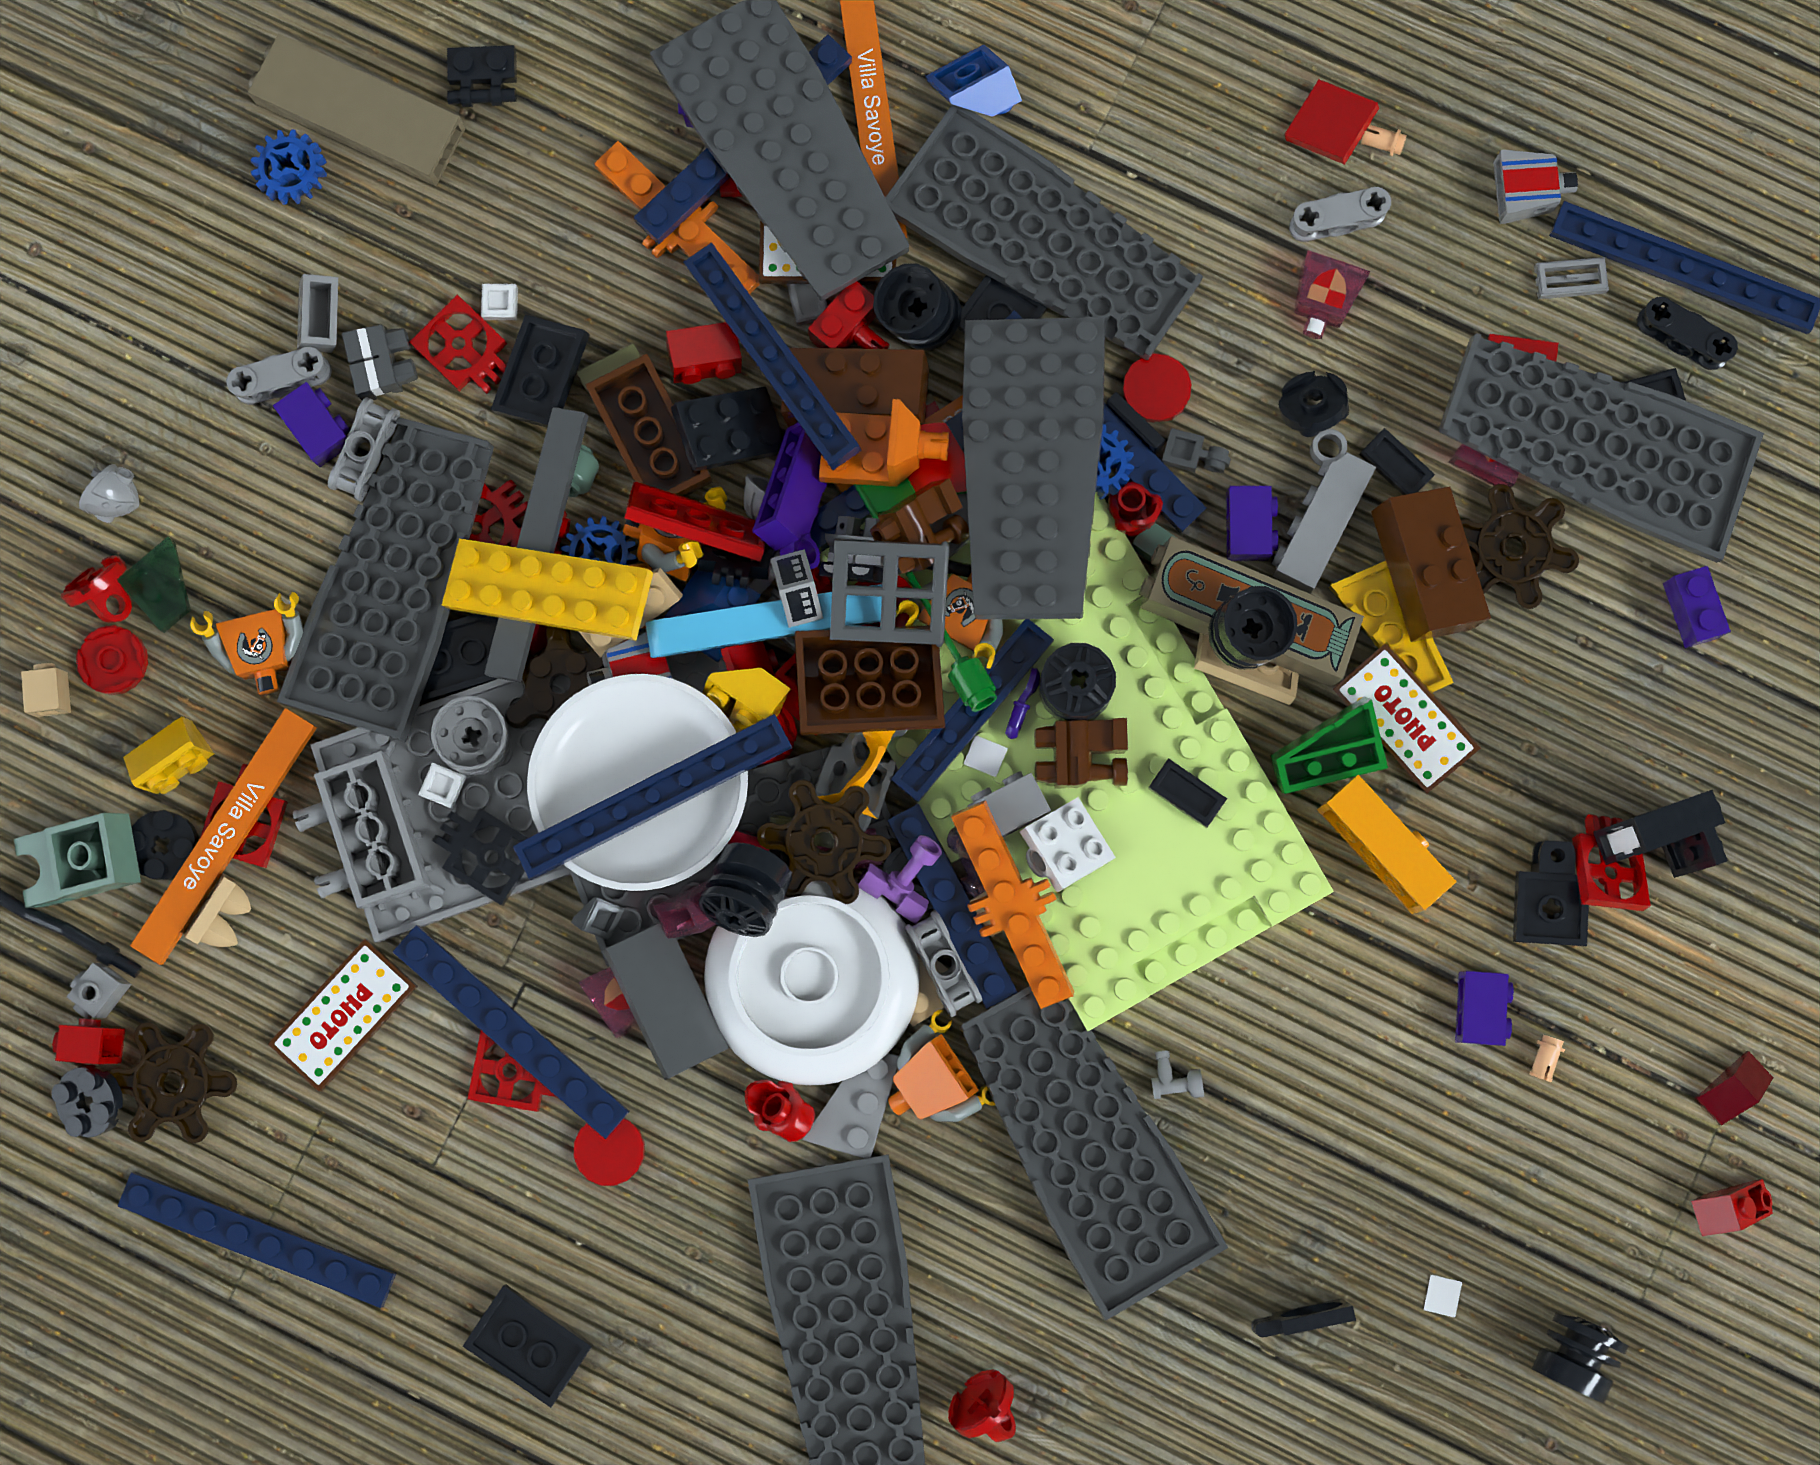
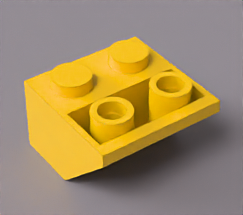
(746, 695)
(168, 757)

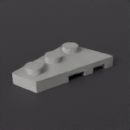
(855, 1111)

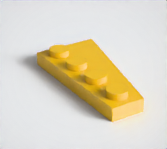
(1374, 597)

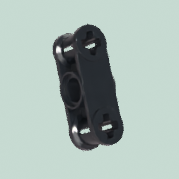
(1687, 333)

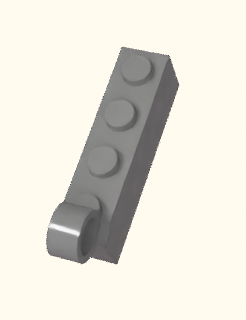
(1326, 515)

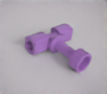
(899, 885)

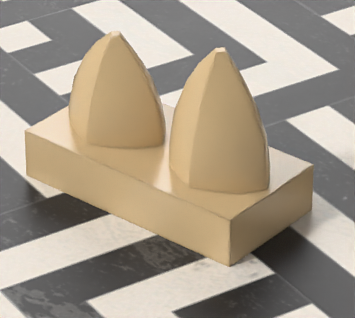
(208, 925)

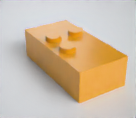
(1387, 845)

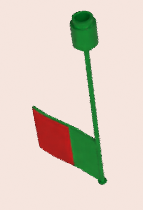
(967, 674)

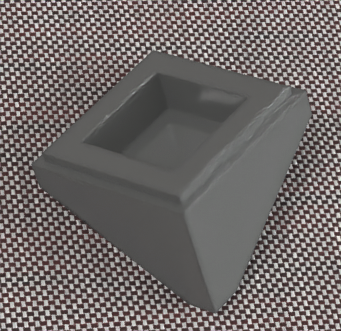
(598, 917)

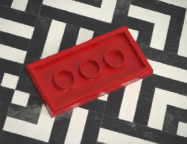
(694, 521)

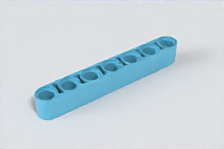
(748, 625)

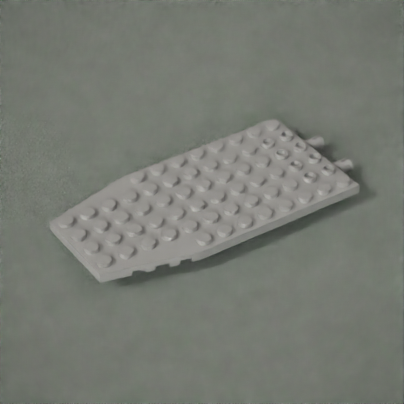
(388, 829)

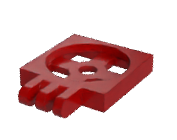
(481, 365)
(503, 508)
(276, 810)
(1589, 892)
(479, 1093)

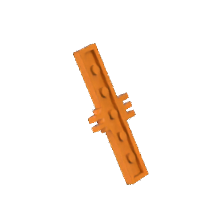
(692, 235)
(1012, 904)

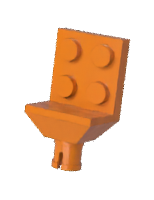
(888, 447)

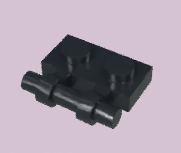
(481, 66)

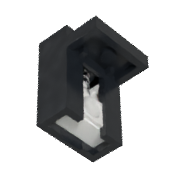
(1681, 829)

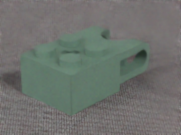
(80, 859)

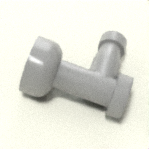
(1166, 1084)

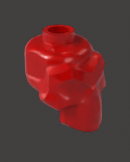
(1134, 508)
(779, 1109)

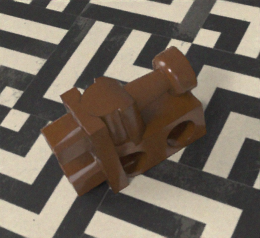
(911, 519)
(1073, 750)

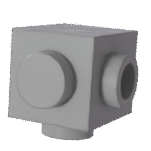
(97, 991)

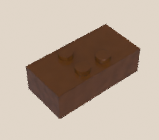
(866, 379)
(644, 428)
(1430, 564)

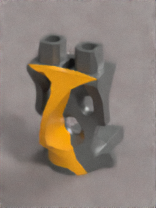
(858, 771)

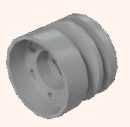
(451, 731)

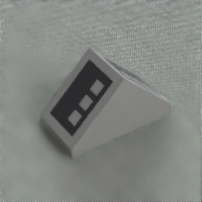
(796, 588)

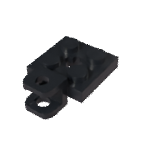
(1547, 881)

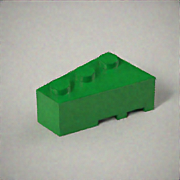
(1332, 751)

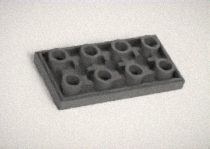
(665, 1000)

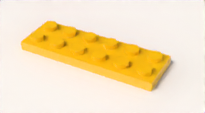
(547, 589)

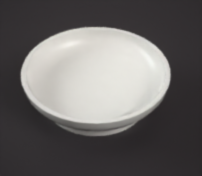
(616, 738)
(818, 990)

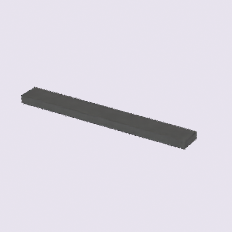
(540, 530)

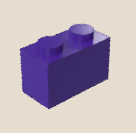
(312, 423)
(1250, 523)
(1696, 607)
(1483, 1008)

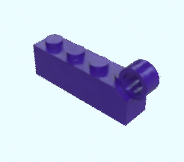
(792, 497)

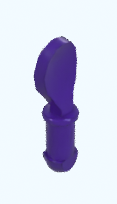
(1020, 707)

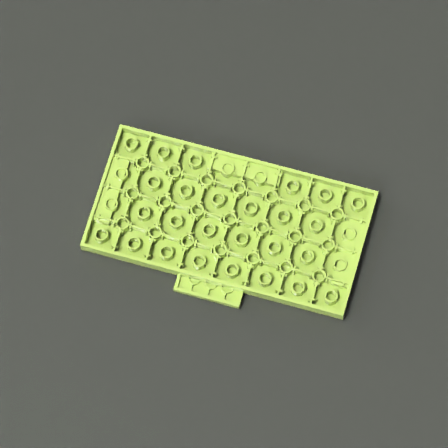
(1175, 886)

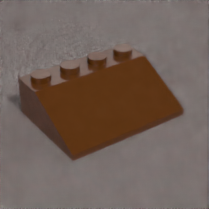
(867, 685)

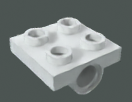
(1065, 845)

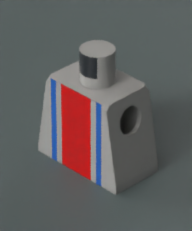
(1529, 184)
(629, 658)

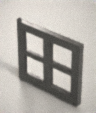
(889, 591)

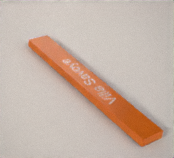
(870, 92)
(223, 837)

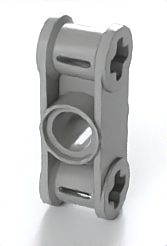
(1340, 214)
(278, 375)
(364, 429)
(930, 942)

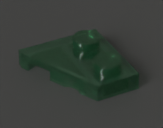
(159, 585)

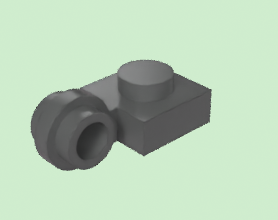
(1185, 450)

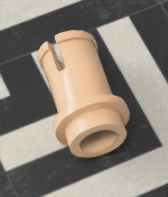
(1384, 139)
(1547, 1057)

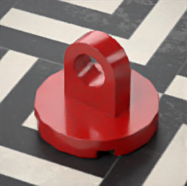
(97, 586)
(984, 1407)

